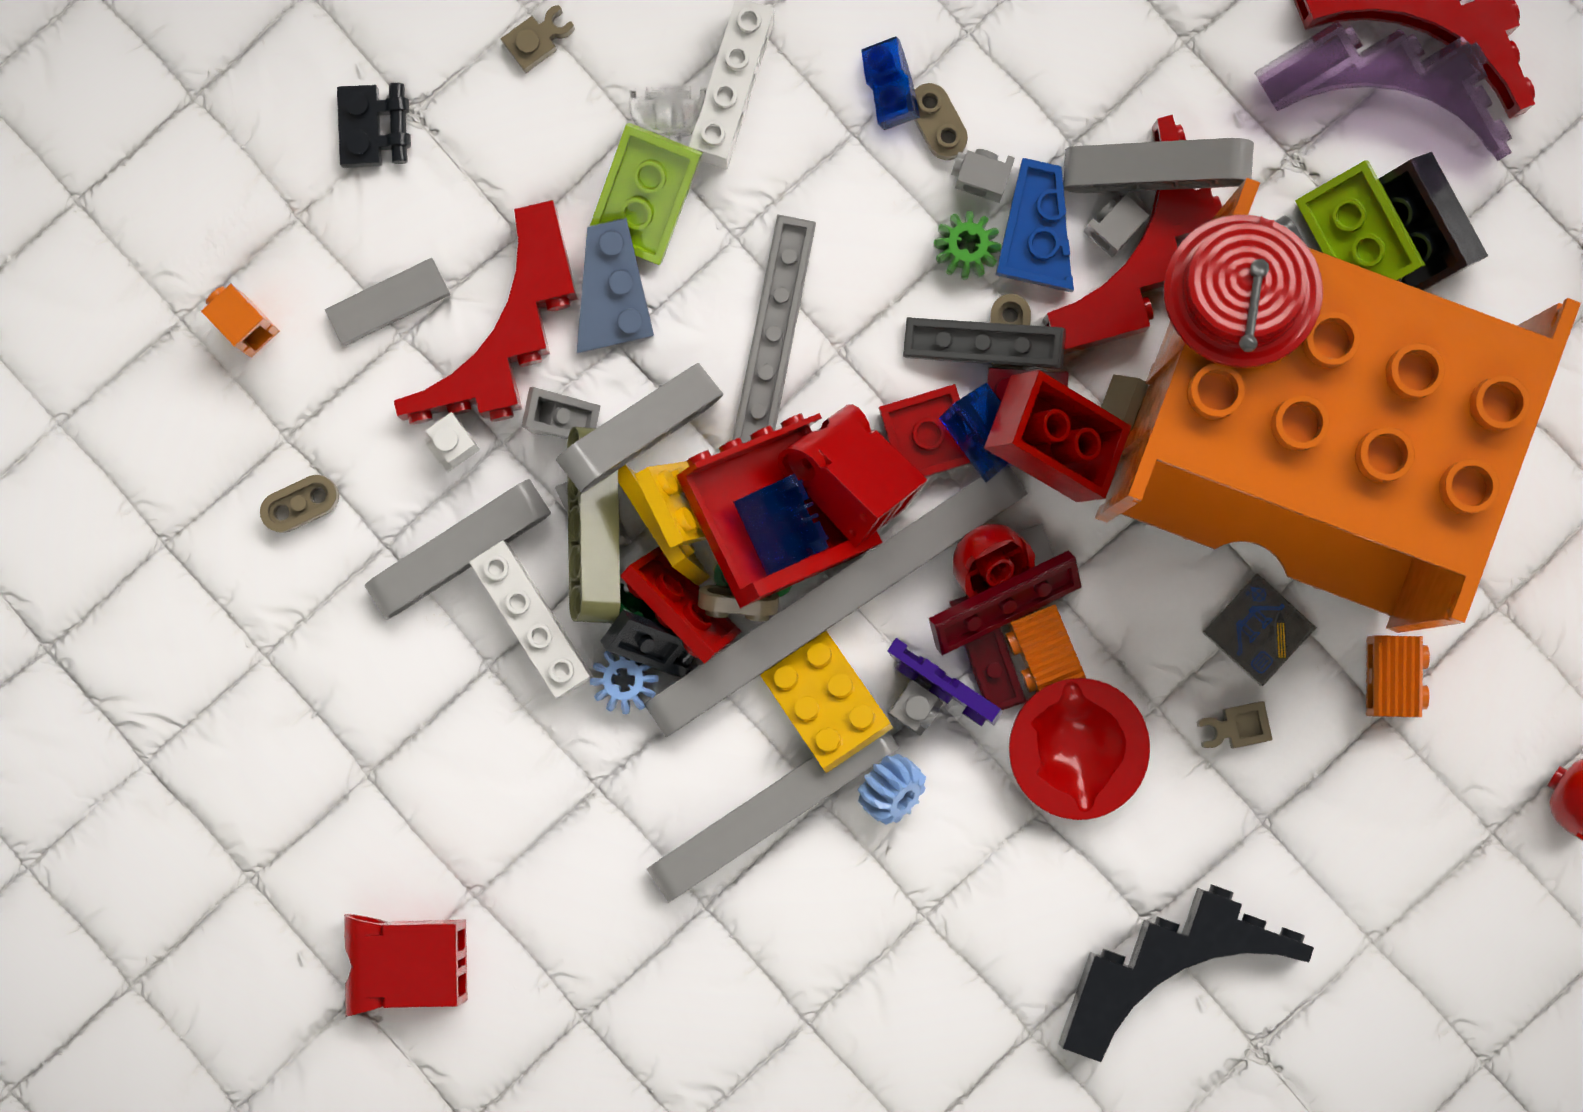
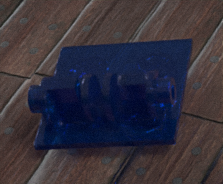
(781, 524)

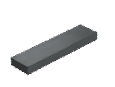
(984, 343)

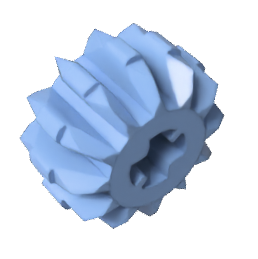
(615, 691)
(891, 789)

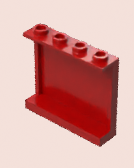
(735, 472)

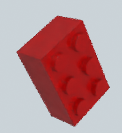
(1057, 436)

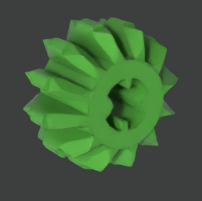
(971, 232)

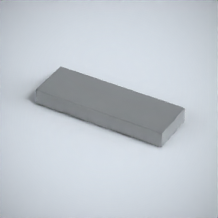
(387, 302)

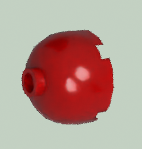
(990, 557)
(1567, 798)

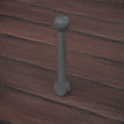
(1258, 270)

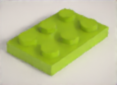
(647, 188)
(1359, 223)

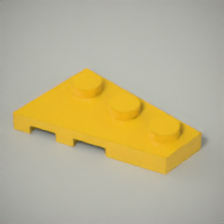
(681, 557)

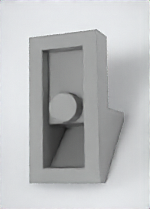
(556, 414)

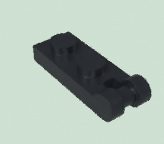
(647, 644)

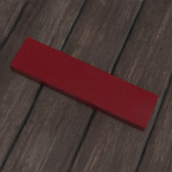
(1005, 602)

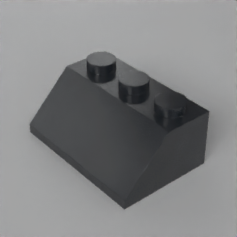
(1432, 221)

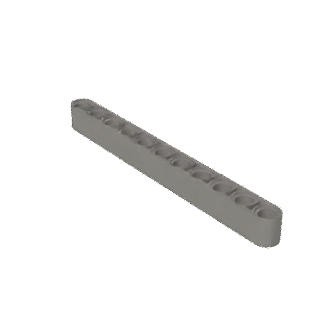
(833, 600)

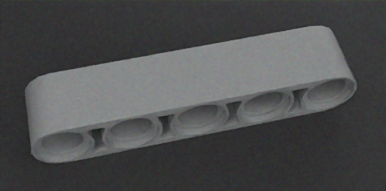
(1158, 165)
(639, 427)
(453, 549)

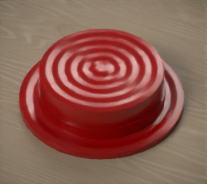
(1212, 287)
(1079, 748)

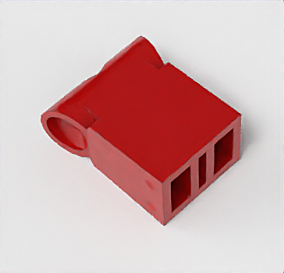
(852, 473)
(404, 963)

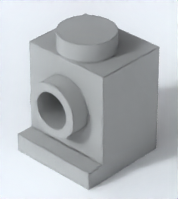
(982, 173)
(1117, 223)
(916, 707)

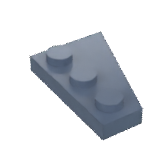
(612, 289)

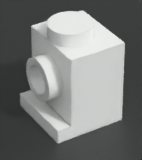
(450, 442)

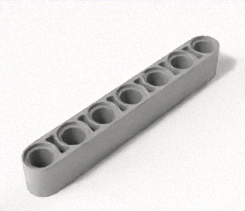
(760, 818)

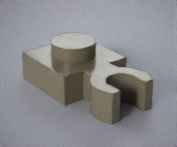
(532, 42)
(1242, 725)

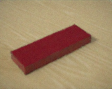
(993, 668)

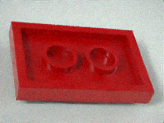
(675, 605)

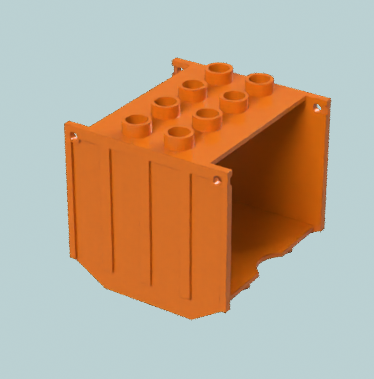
(1360, 455)

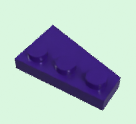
(945, 688)

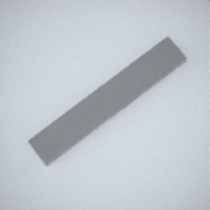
(775, 326)

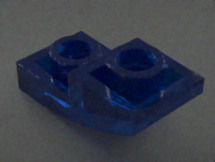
(891, 83)

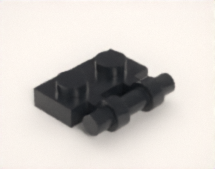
(360, 125)

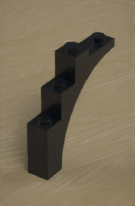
(1211, 931)

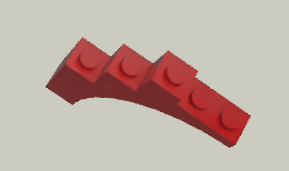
(1446, 20)
(1118, 306)
(519, 336)

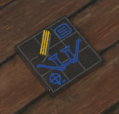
(1259, 629)

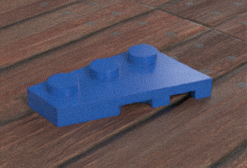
(1036, 230)

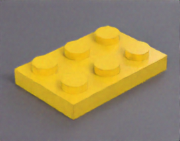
(670, 503)
(826, 701)

